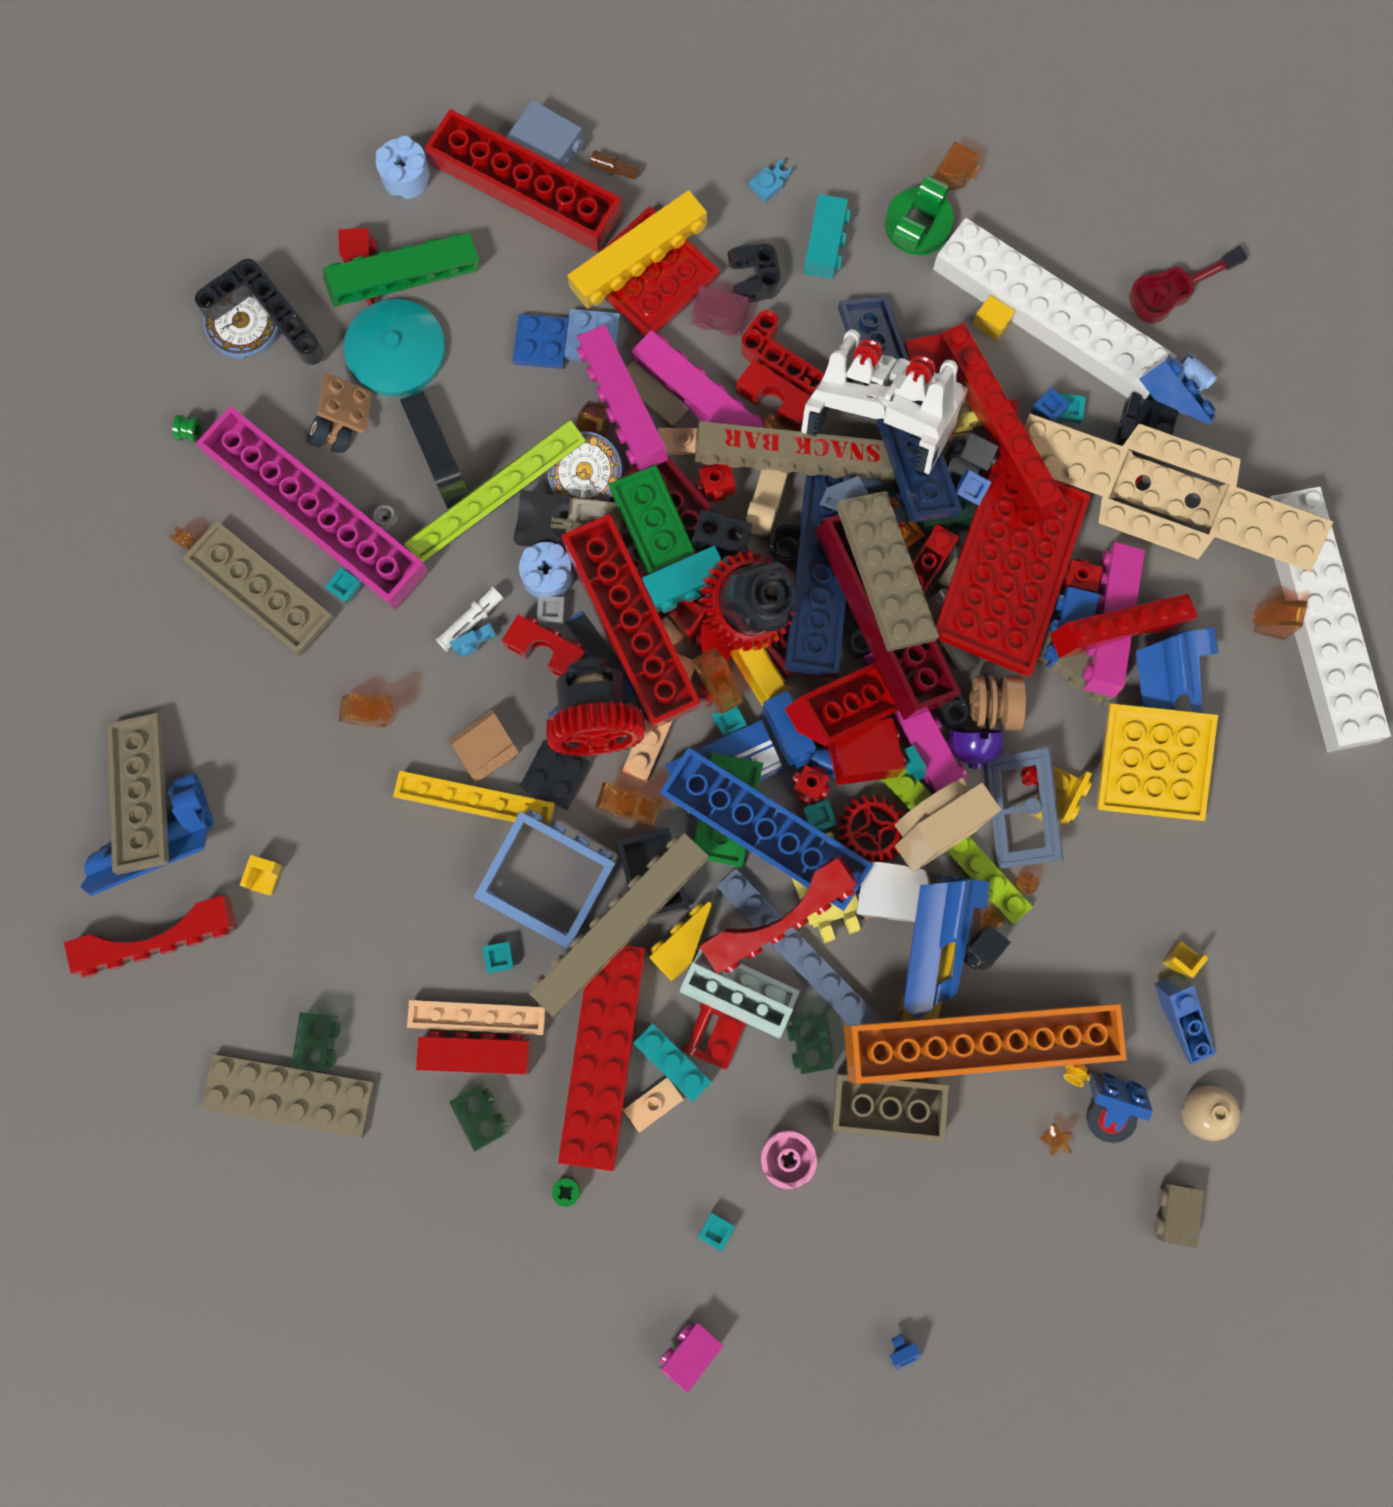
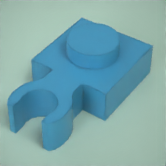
(768, 182)
(468, 643)

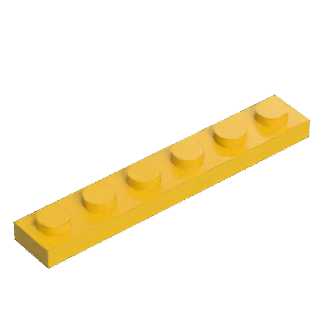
(468, 798)

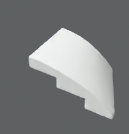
(891, 892)

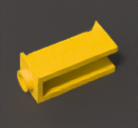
(760, 673)

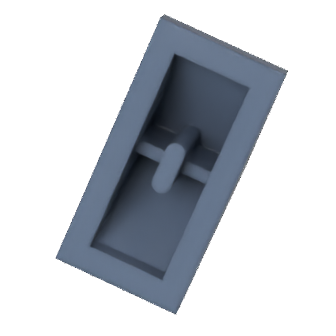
(844, 490)

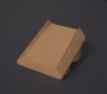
(484, 746)

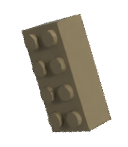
(890, 1109)

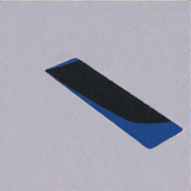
(590, 639)

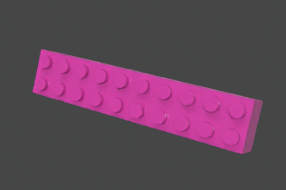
(312, 507)

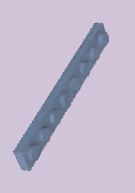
(798, 952)

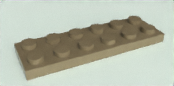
(887, 571)
(258, 588)
(137, 794)
(287, 1095)

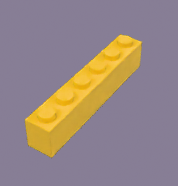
(638, 249)

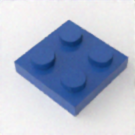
(540, 341)

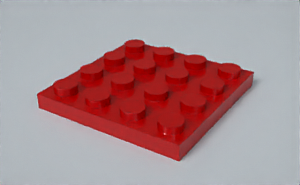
(664, 286)

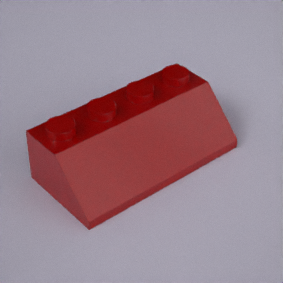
(843, 706)

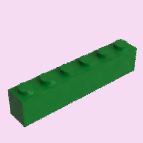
(400, 269)

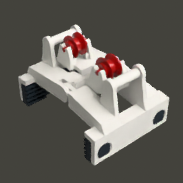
(892, 397)

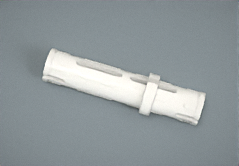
(470, 618)

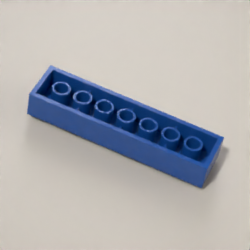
(757, 821)

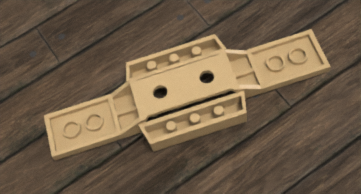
(1222, 512)

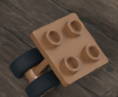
(346, 407)

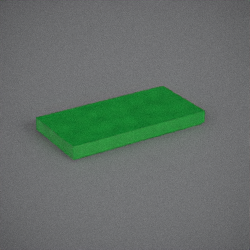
(651, 519)
(711, 841)

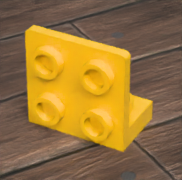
(1068, 793)

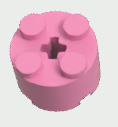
(794, 1174)

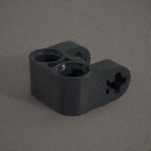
(748, 257)

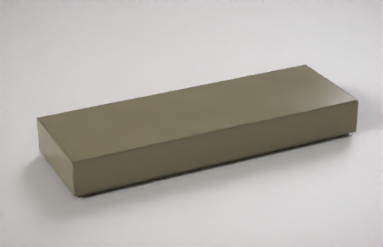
(657, 397)

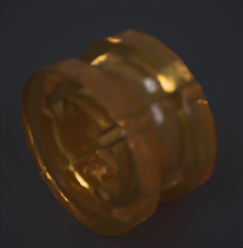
(182, 538)

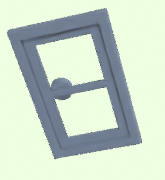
(1047, 803)

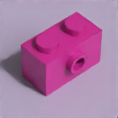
(690, 1356)

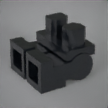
(1144, 412)

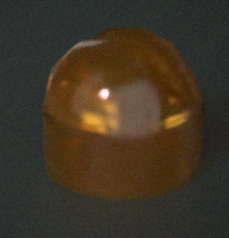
(1031, 879)
(993, 918)

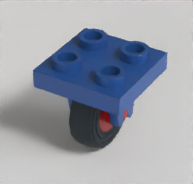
(1116, 1107)

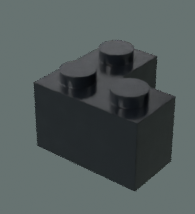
(969, 453)

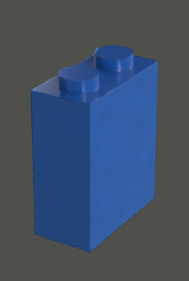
(794, 747)

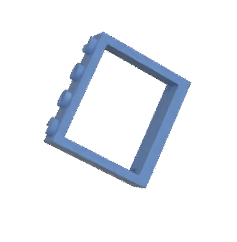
(526, 918)

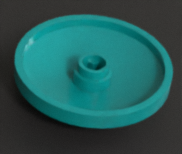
(394, 347)

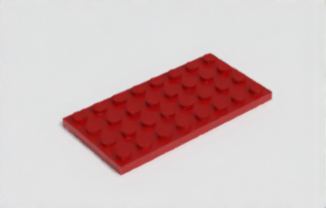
(1009, 574)

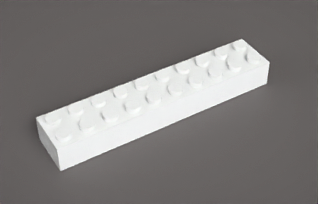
(1050, 309)
(1332, 641)

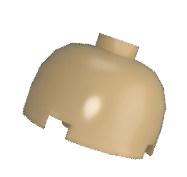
(1211, 1113)

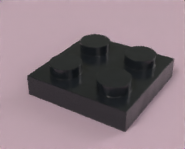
(555, 776)

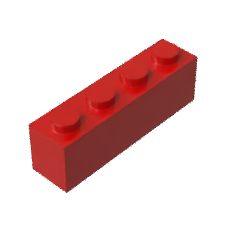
(473, 1055)

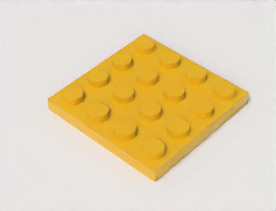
(1156, 762)

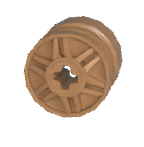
(1003, 702)

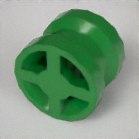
(187, 428)
(570, 1189)

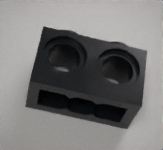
(720, 539)
(985, 948)

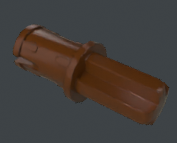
(613, 165)

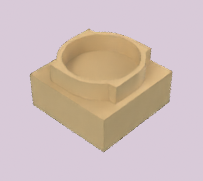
(943, 822)

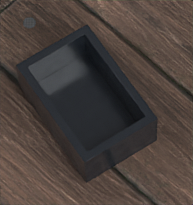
(638, 852)

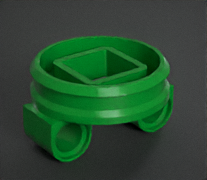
(909, 234)

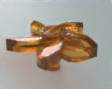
(1057, 1140)

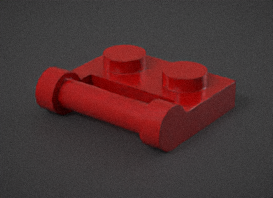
(722, 1040)

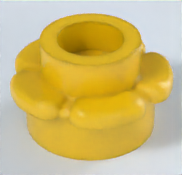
(1076, 1074)

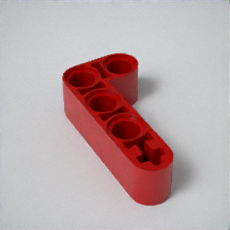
(767, 347)

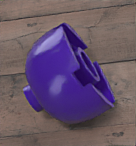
(976, 746)

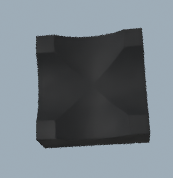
(535, 518)

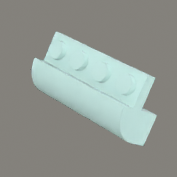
(741, 994)

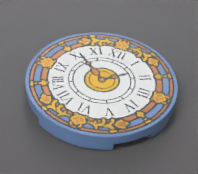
(241, 330)
(587, 470)

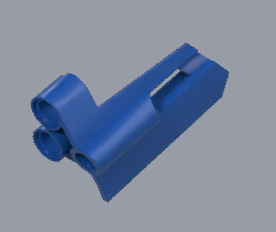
(1174, 668)
(186, 835)
(941, 918)

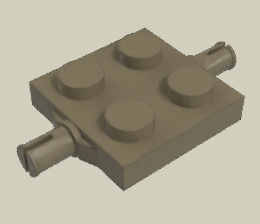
(585, 511)

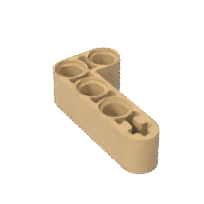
(766, 501)

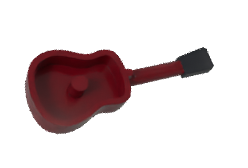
(1158, 294)

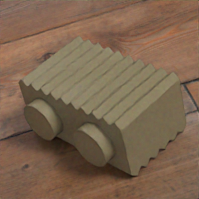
(1179, 1215)

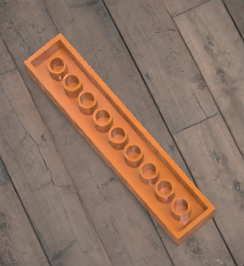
(984, 1043)

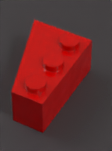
(685, 615)

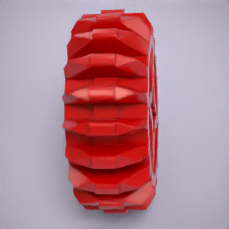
(885, 826)

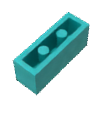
(827, 236)
(680, 580)
(672, 1062)

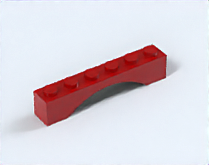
(1101, 629)
(205, 919)
(733, 944)

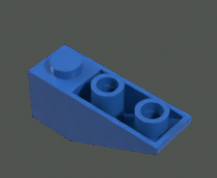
(1172, 387)
(1072, 606)
(1185, 1017)

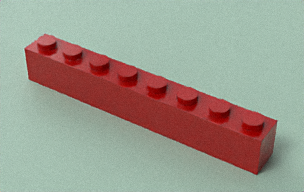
(1000, 422)

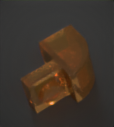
(366, 710)
(628, 805)

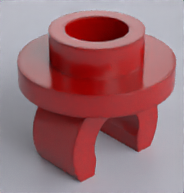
(1029, 776)

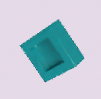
(1075, 411)
(343, 585)
(729, 721)
(914, 763)
(820, 815)
(498, 957)
(716, 1231)

